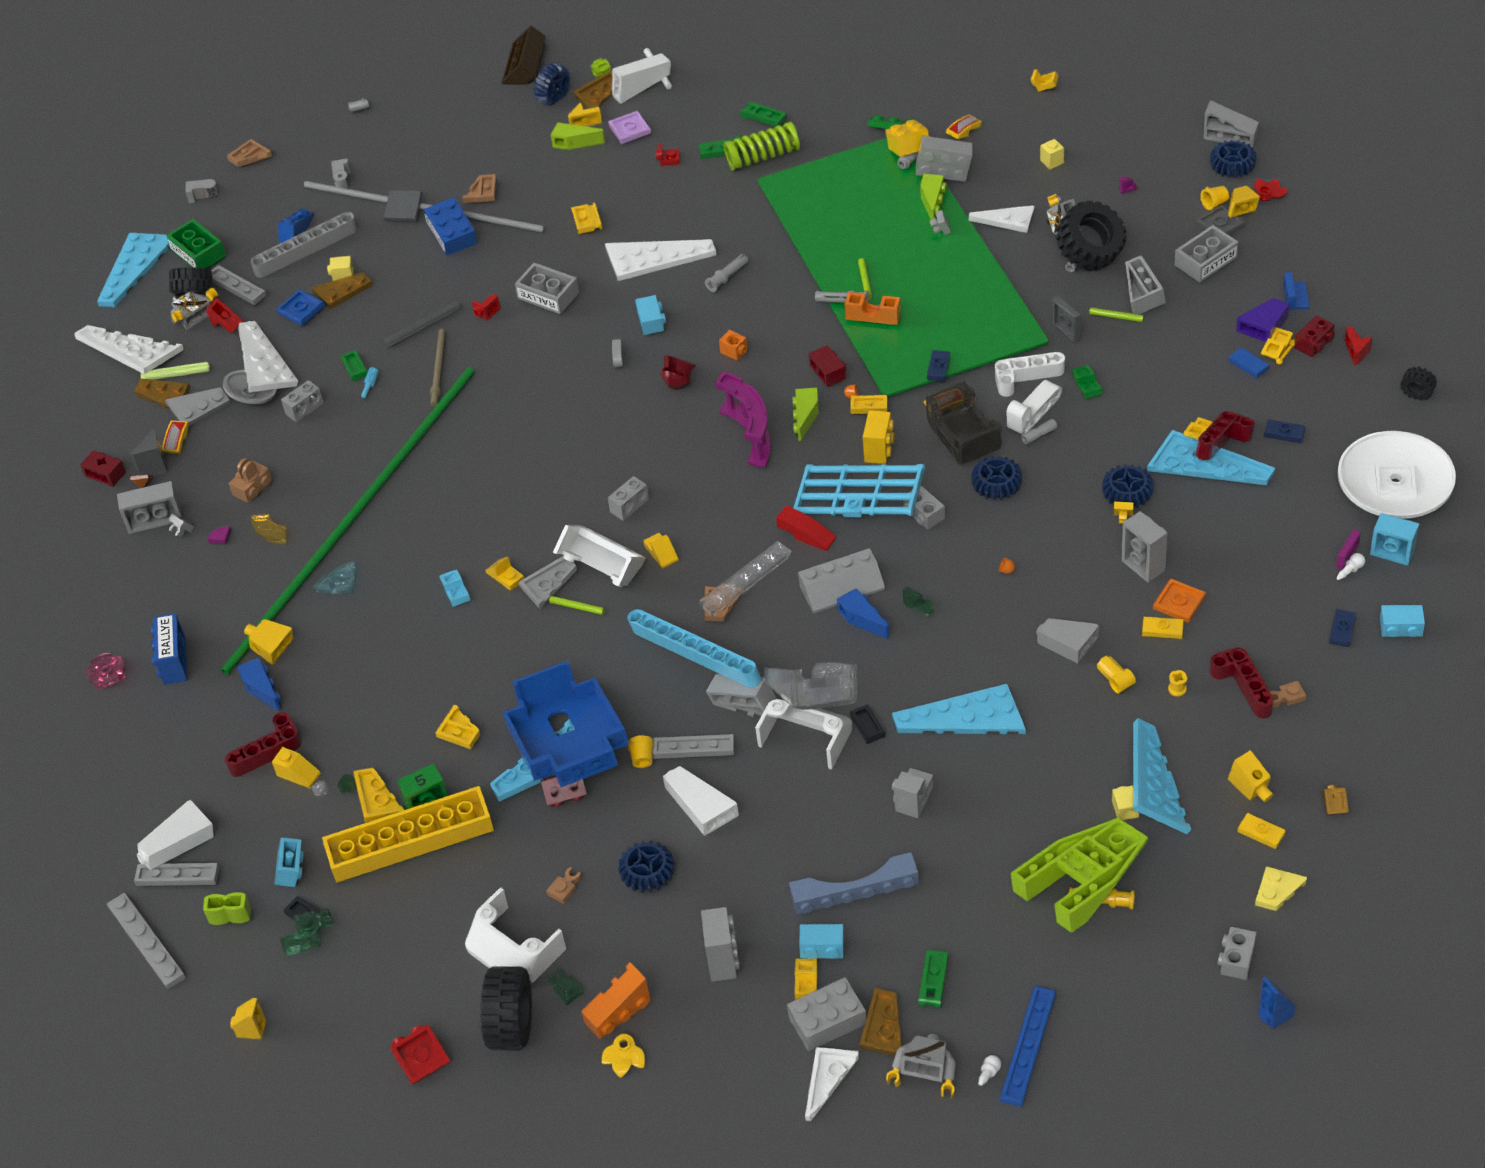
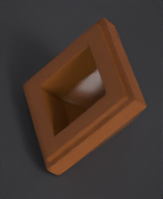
(142, 480)

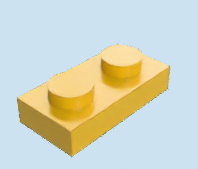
(863, 404)

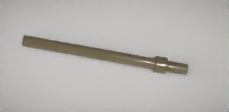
(435, 390)

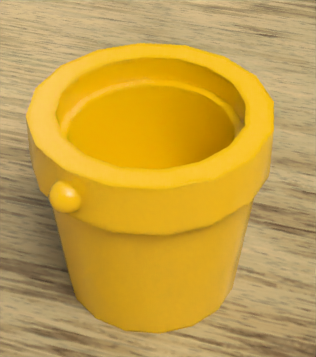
(1214, 197)
(641, 751)

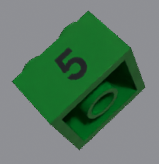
(422, 787)

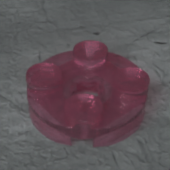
(106, 679)

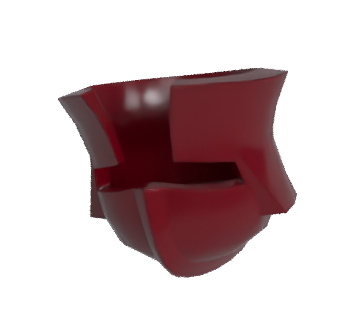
(676, 372)

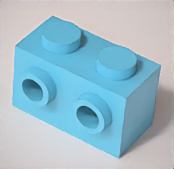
(650, 314)
(1402, 620)
(288, 860)
(821, 941)

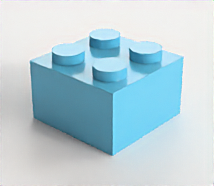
(1394, 539)

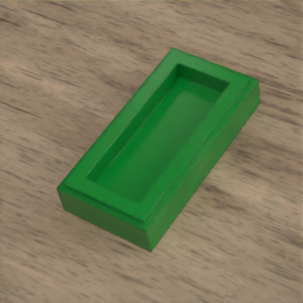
(354, 365)

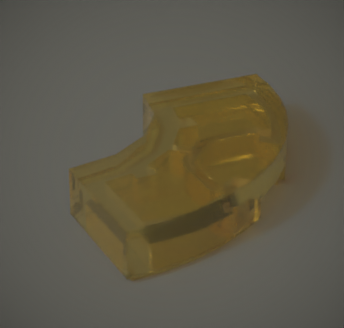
(267, 529)

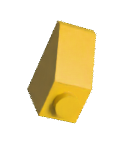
(1243, 201)
(295, 768)
(249, 1020)

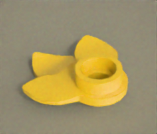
(623, 1057)

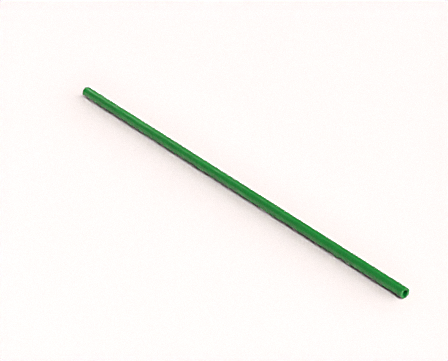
(352, 515)

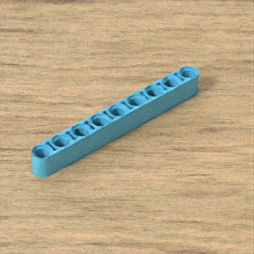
(694, 648)

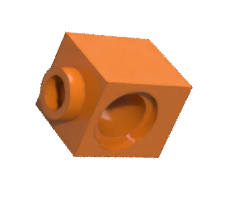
(733, 345)

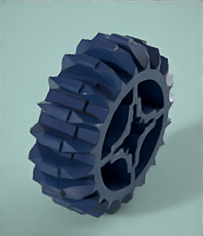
(552, 83)
(1233, 158)
(996, 472)
(1128, 485)
(646, 866)

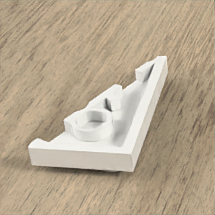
(1009, 218)
(828, 1072)

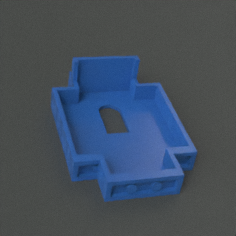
(572, 754)

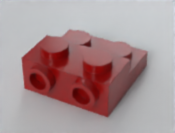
(419, 1053)

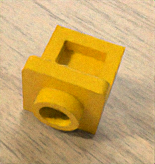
(1045, 81)

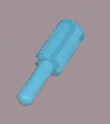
(369, 380)

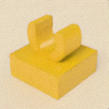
(1123, 510)

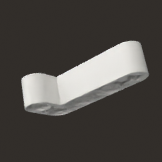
(1027, 368)
(1025, 415)

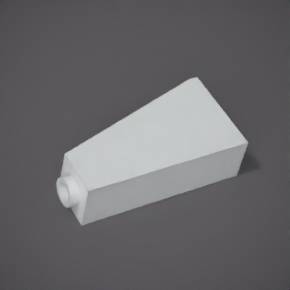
(639, 75)
(699, 800)
(174, 836)

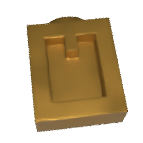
(1335, 800)

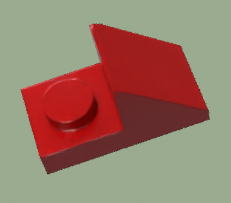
(221, 314)
(1357, 346)

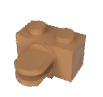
(249, 480)

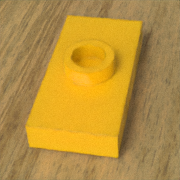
(1162, 627)
(1261, 831)

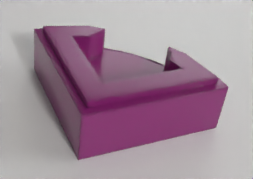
(1126, 184)
(220, 535)

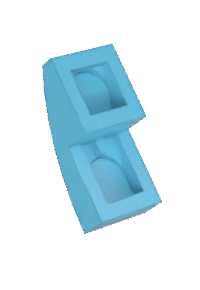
(454, 588)

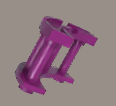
(749, 414)

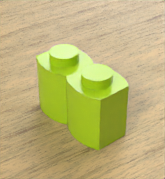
(227, 908)

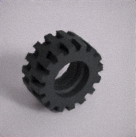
(1420, 376)

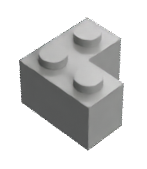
(912, 791)

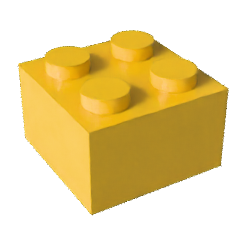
(906, 138)
(878, 437)

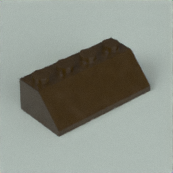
(524, 57)

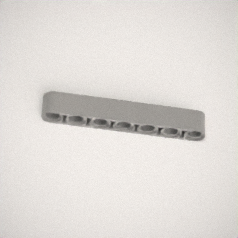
(304, 244)

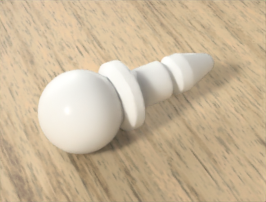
(1356, 561)
(989, 1068)

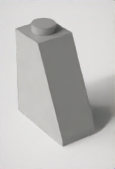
(1067, 637)

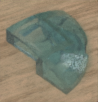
(339, 581)

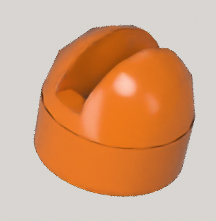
(851, 390)
(1006, 566)

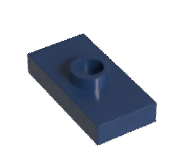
(938, 365)
(1284, 431)
(1342, 628)

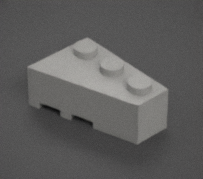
(1227, 124)
(1143, 286)
(733, 695)

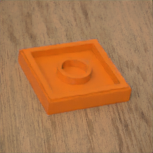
(1179, 600)

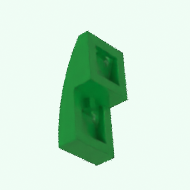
(1086, 381)

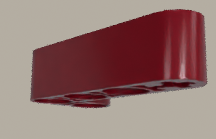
(1225, 426)
(1238, 664)
(265, 748)

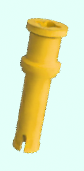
(1118, 898)

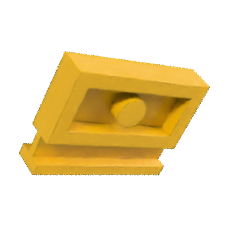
(586, 218)

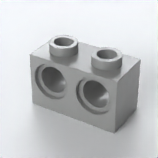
(302, 401)
(628, 498)
(927, 510)
(1240, 953)

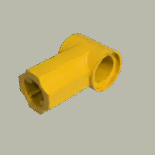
(1119, 678)

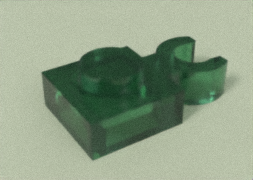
(915, 600)
(311, 922)
(297, 943)
(565, 988)

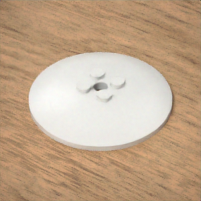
(1418, 463)

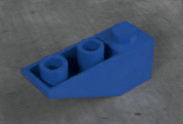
(294, 225)
(860, 613)
(257, 684)
(1274, 1005)

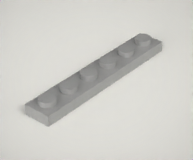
(146, 941)

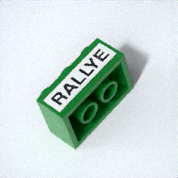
(196, 245)

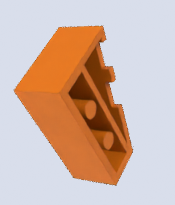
(618, 1003)

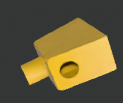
(269, 639)
(1250, 777)

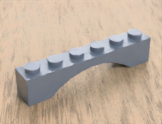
(814, 894)

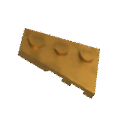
(595, 92)
(340, 290)
(159, 390)
(881, 1027)

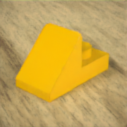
(585, 117)
(661, 549)
(505, 573)

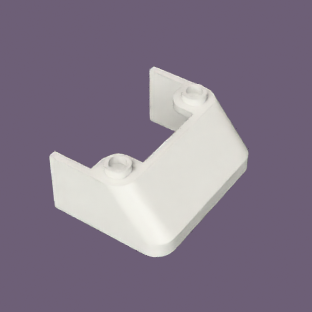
(600, 553)
(823, 720)
(497, 949)

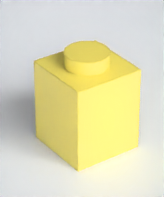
(1052, 154)
(340, 267)
(1123, 803)

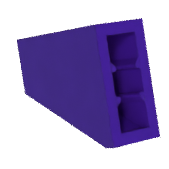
(1263, 319)

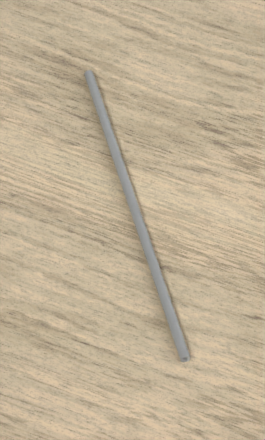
(470, 215)

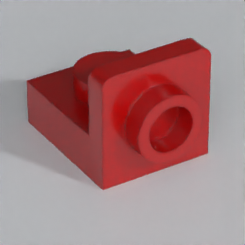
(667, 157)
(487, 308)

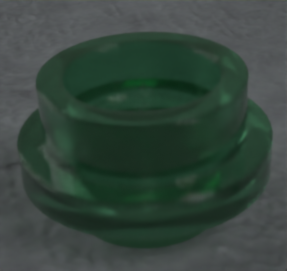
(346, 783)

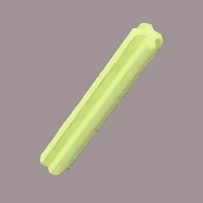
(177, 371)

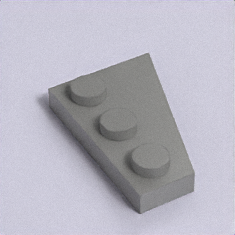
(197, 405)
(547, 581)

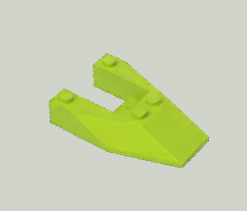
(1091, 857)

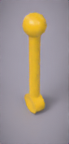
(1279, 361)

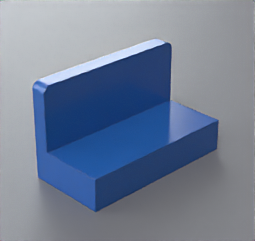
(1295, 293)

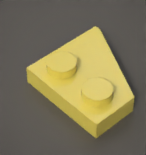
(1277, 888)

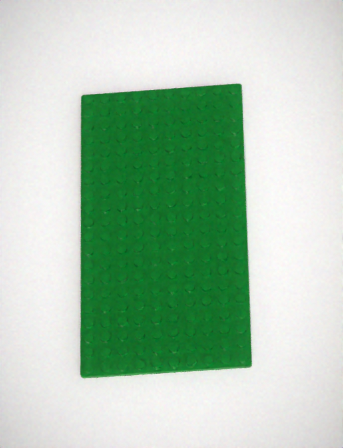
(946, 284)

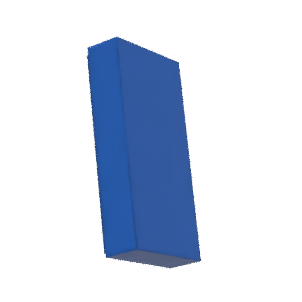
(1248, 362)

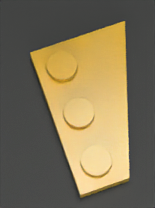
(374, 796)

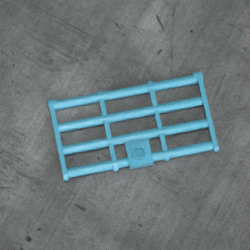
(855, 502)

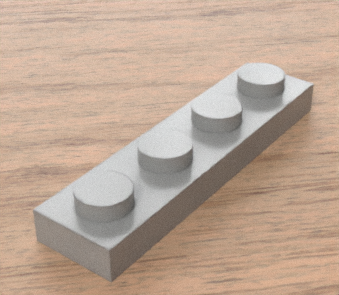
(237, 285)
(693, 746)
(177, 874)

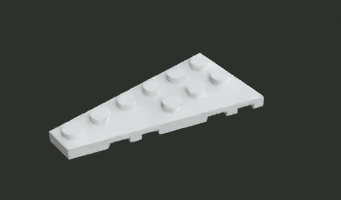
(646, 257)
(132, 350)
(262, 362)

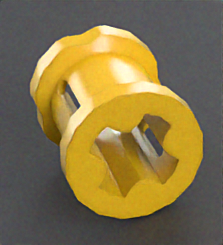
(1177, 683)

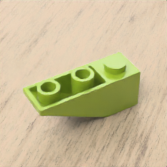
(575, 136)
(932, 192)
(806, 410)

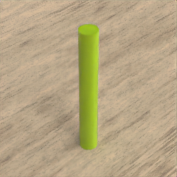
(864, 275)
(1115, 314)
(576, 605)

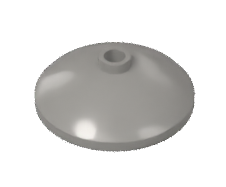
(236, 387)

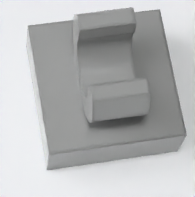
(940, 223)
(180, 524)

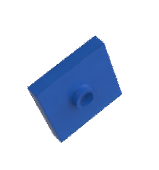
(300, 307)

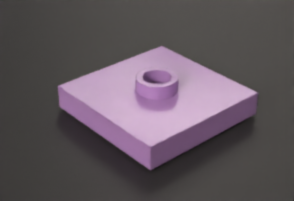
(629, 127)

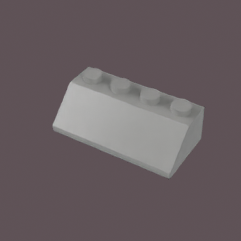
(838, 577)

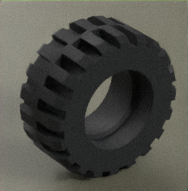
(1100, 219)
(506, 1008)

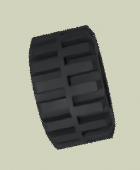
(190, 280)

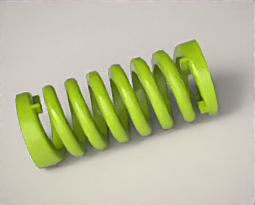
(788, 133)

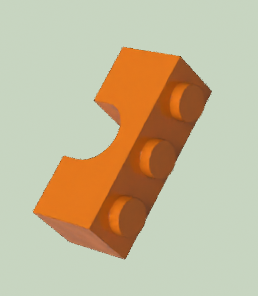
(859, 309)

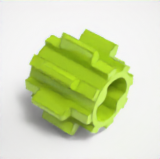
(600, 67)

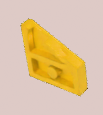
(458, 729)

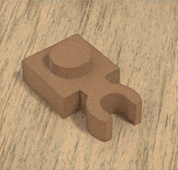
(1288, 693)
(564, 887)

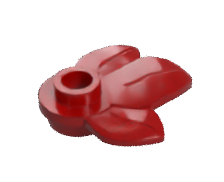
(1269, 189)

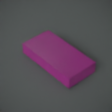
(1348, 549)

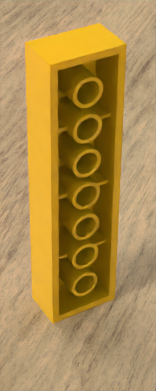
(407, 834)

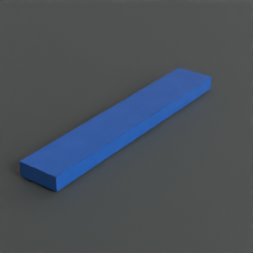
(1028, 1046)

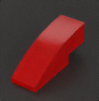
(805, 528)

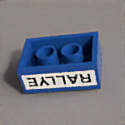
(450, 226)
(169, 649)

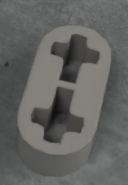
(617, 353)

